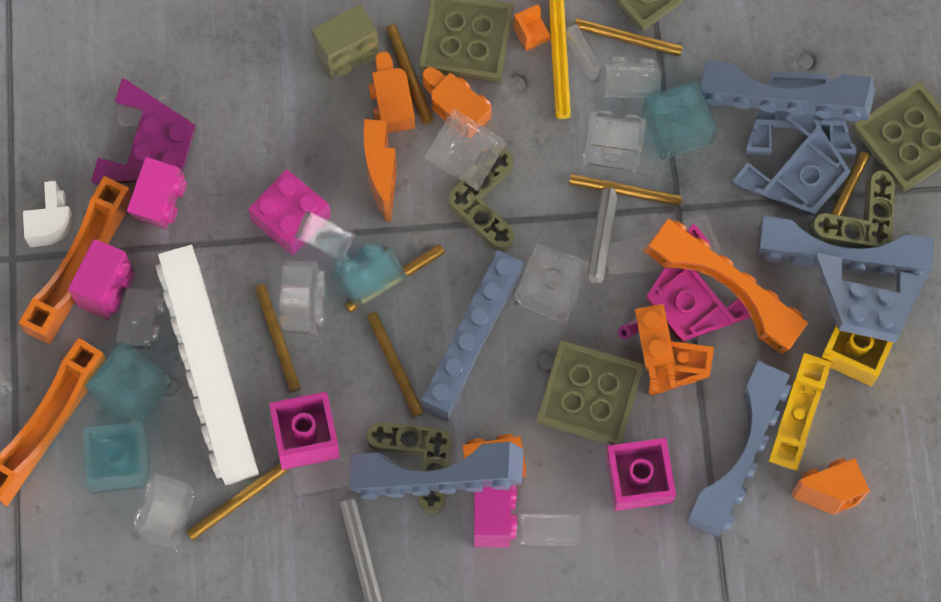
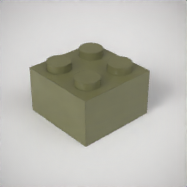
(345, 42)

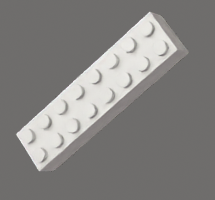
(209, 372)

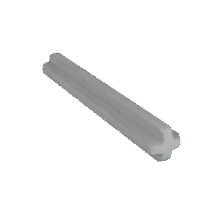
(602, 235)
(360, 550)

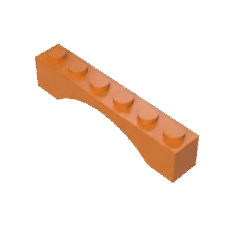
(54, 301)
(773, 321)
(55, 409)

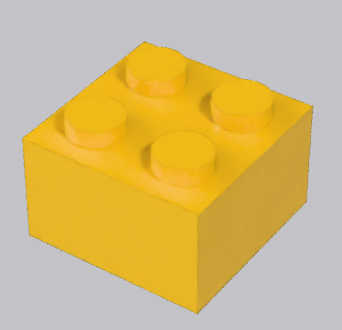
(856, 355)

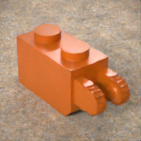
(455, 93)
(391, 95)
(656, 343)

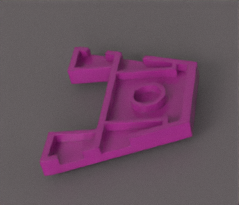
(159, 136)

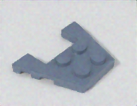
(760, 138)
(807, 176)
(866, 308)

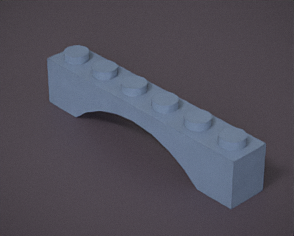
(842, 97)
(786, 241)
(471, 335)
(488, 466)
(716, 501)

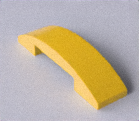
(799, 411)

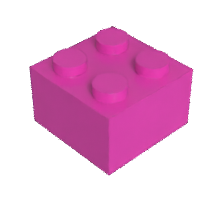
(157, 193)
(283, 208)
(102, 280)
(304, 430)
(640, 474)
(493, 517)

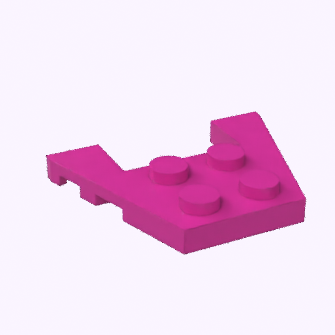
(690, 303)

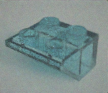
(368, 273)

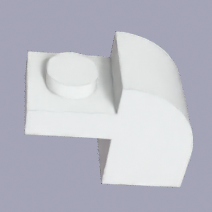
(51, 224)

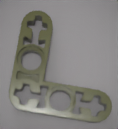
(476, 205)
(866, 227)
(422, 447)

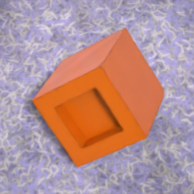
(530, 28)

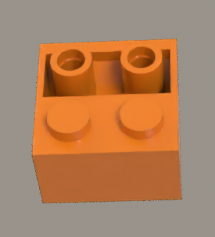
(833, 488)

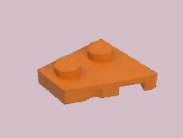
(691, 365)

